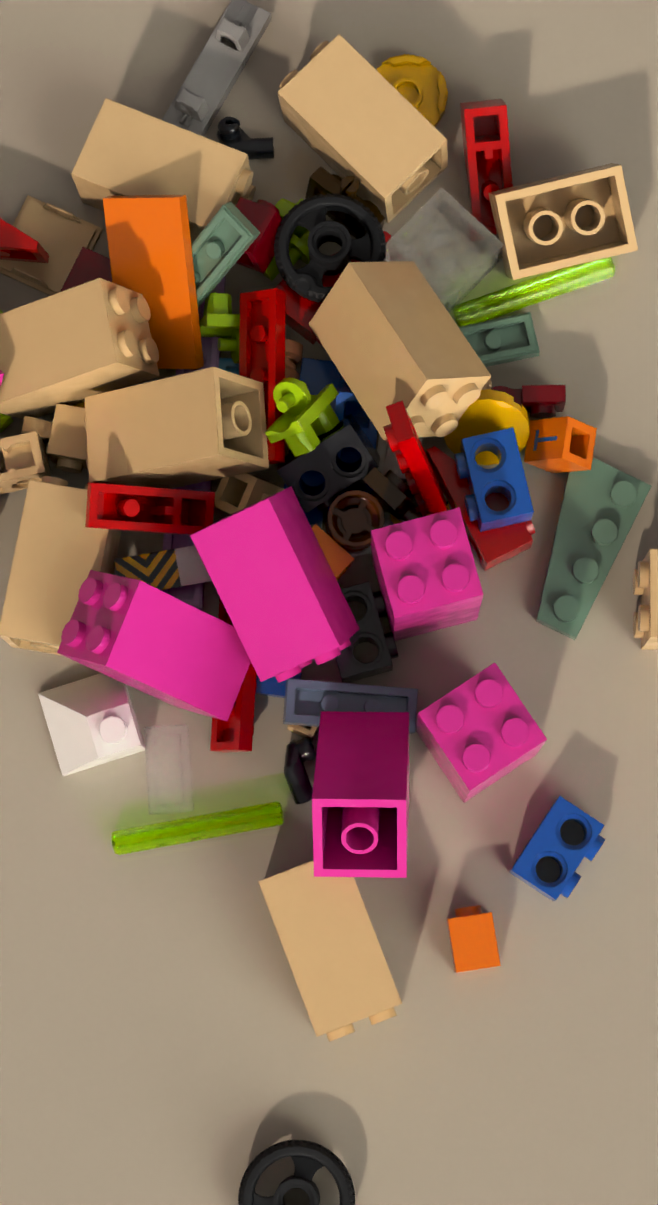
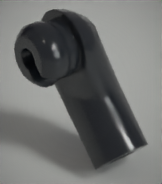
(233, 136)
(295, 770)

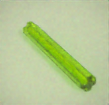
(532, 291)
(197, 828)

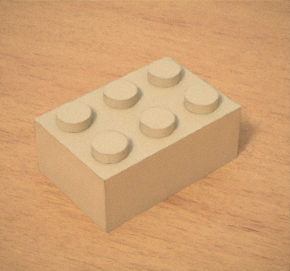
(563, 221)

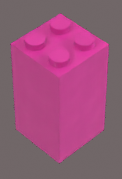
(426, 574)
(277, 586)
(156, 644)
(479, 732)
(361, 795)

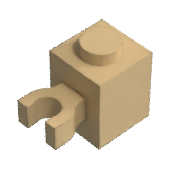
(64, 436)
(242, 491)

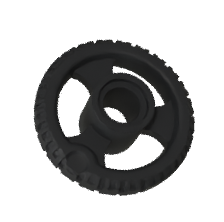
(312, 216)
(307, 1158)

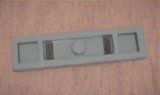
(218, 67)

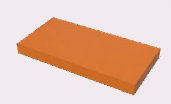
(154, 257)

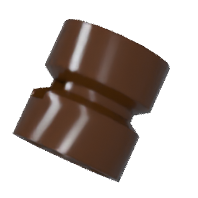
(352, 519)

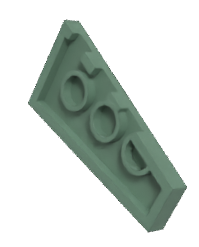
(590, 531)

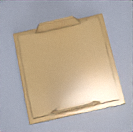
(60, 236)

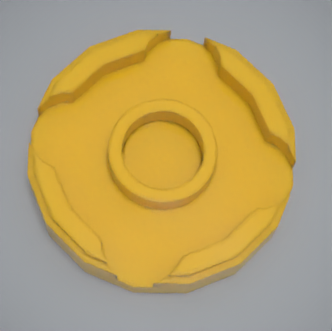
(422, 79)
(491, 413)

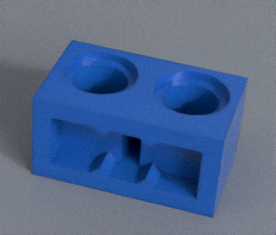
(505, 478)
(548, 843)

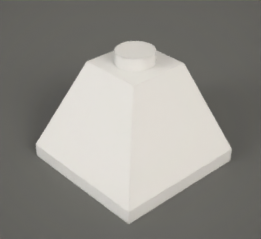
(91, 722)

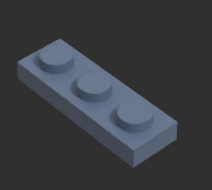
(308, 698)

